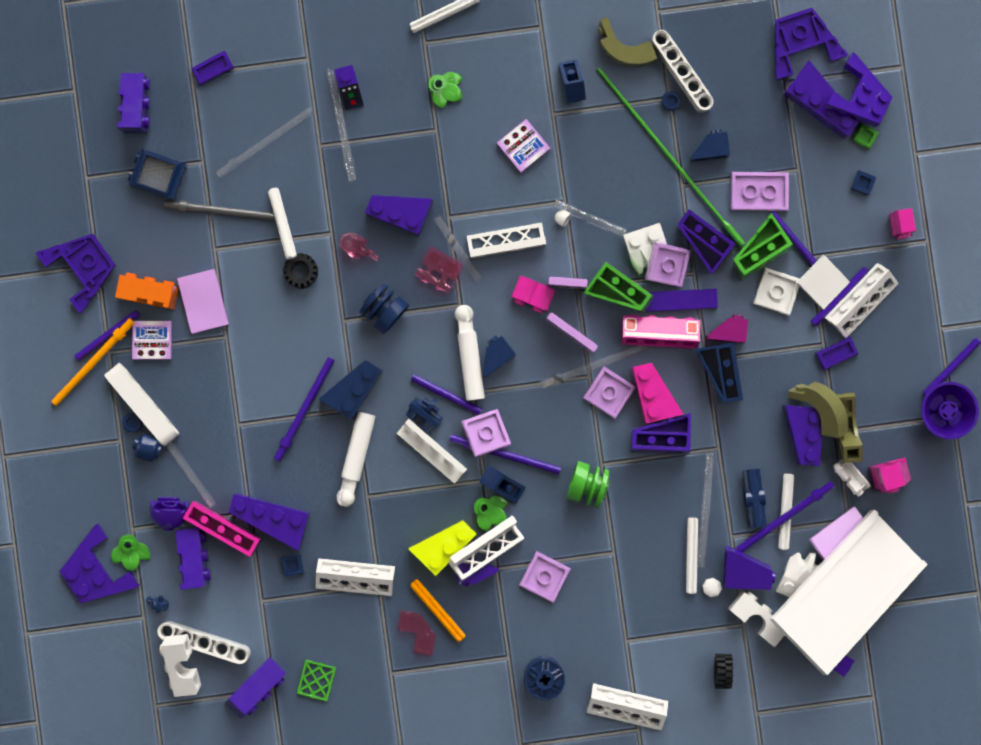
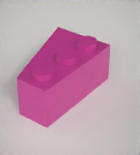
(653, 394)
(890, 475)

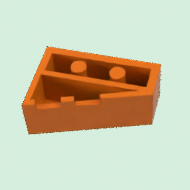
(147, 291)

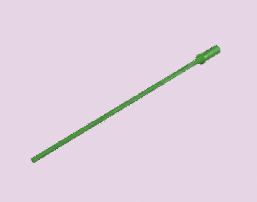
(727, 227)

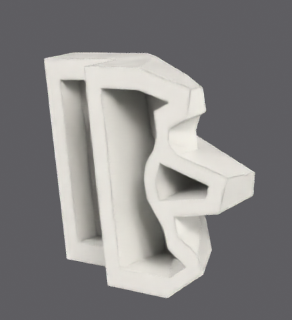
(640, 245)
(796, 573)

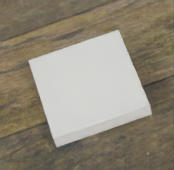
(823, 282)
(776, 291)

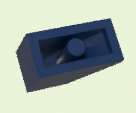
(572, 81)
(712, 147)
(496, 354)
(502, 484)

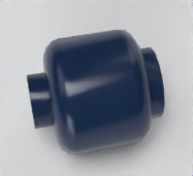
(147, 448)

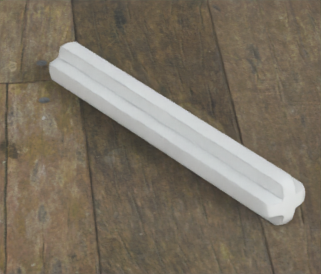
(441, 14)
(282, 223)
(786, 505)
(692, 551)

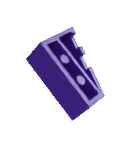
(400, 212)
(705, 239)
(805, 432)
(256, 688)

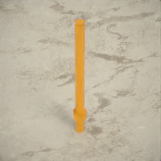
(118, 335)

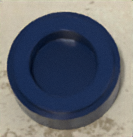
(670, 101)
(132, 422)

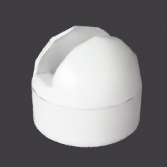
(562, 217)

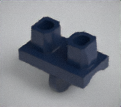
(427, 411)

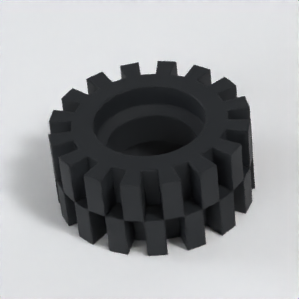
(308, 279)
(723, 671)

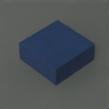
(863, 182)
(292, 565)

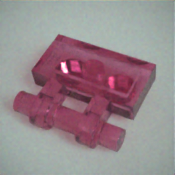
(441, 263)

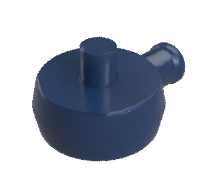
(158, 604)

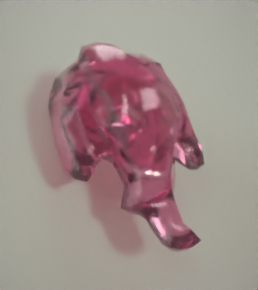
(355, 244)

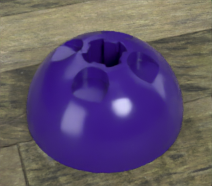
(960, 409)

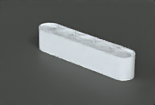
(681, 62)
(141, 404)
(214, 641)

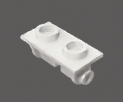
(852, 476)

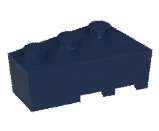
(723, 370)
(352, 390)

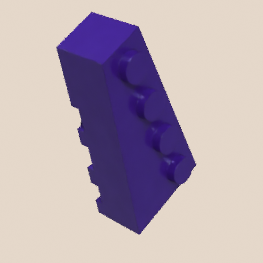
(811, 93)
(272, 518)

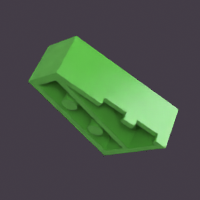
(762, 249)
(617, 288)

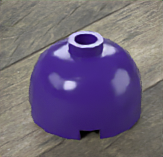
(168, 512)

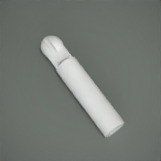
(469, 354)
(355, 458)

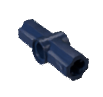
(754, 498)

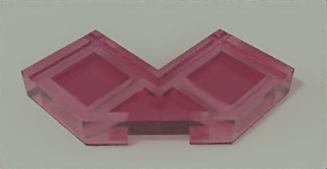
(416, 623)

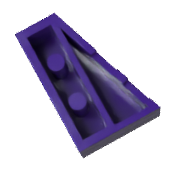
(134, 103)
(663, 437)
(193, 558)

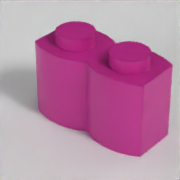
(902, 223)
(533, 294)

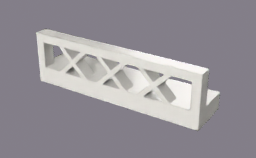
(506, 247)
(860, 297)
(431, 451)
(482, 542)
(355, 574)
(629, 704)

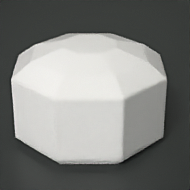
(711, 587)

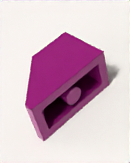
(730, 330)

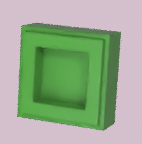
(865, 136)

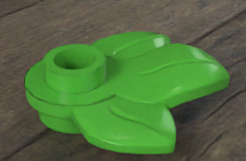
(447, 91)
(493, 512)
(130, 555)

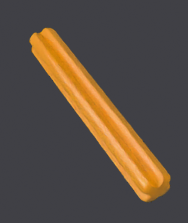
(437, 610)

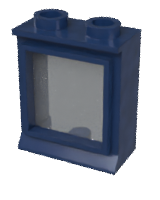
(156, 174)

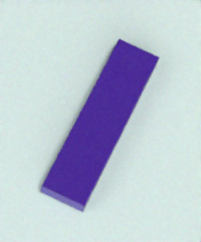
(683, 300)

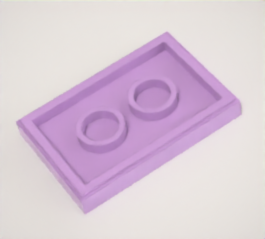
(759, 191)
(203, 301)
(571, 332)
(831, 536)

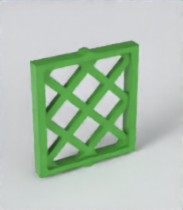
(320, 665)

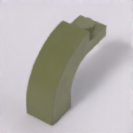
(622, 54)
(829, 406)
(850, 444)

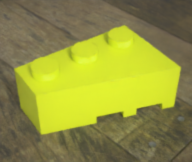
(438, 549)

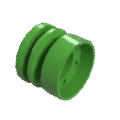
(588, 484)

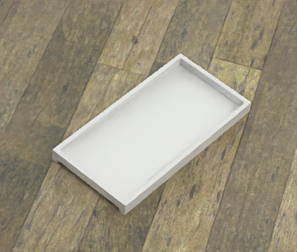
(848, 592)

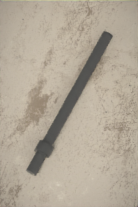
(184, 206)

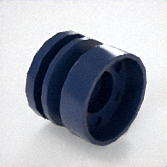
(383, 308)
(534, 671)

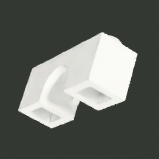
(746, 606)
(181, 679)

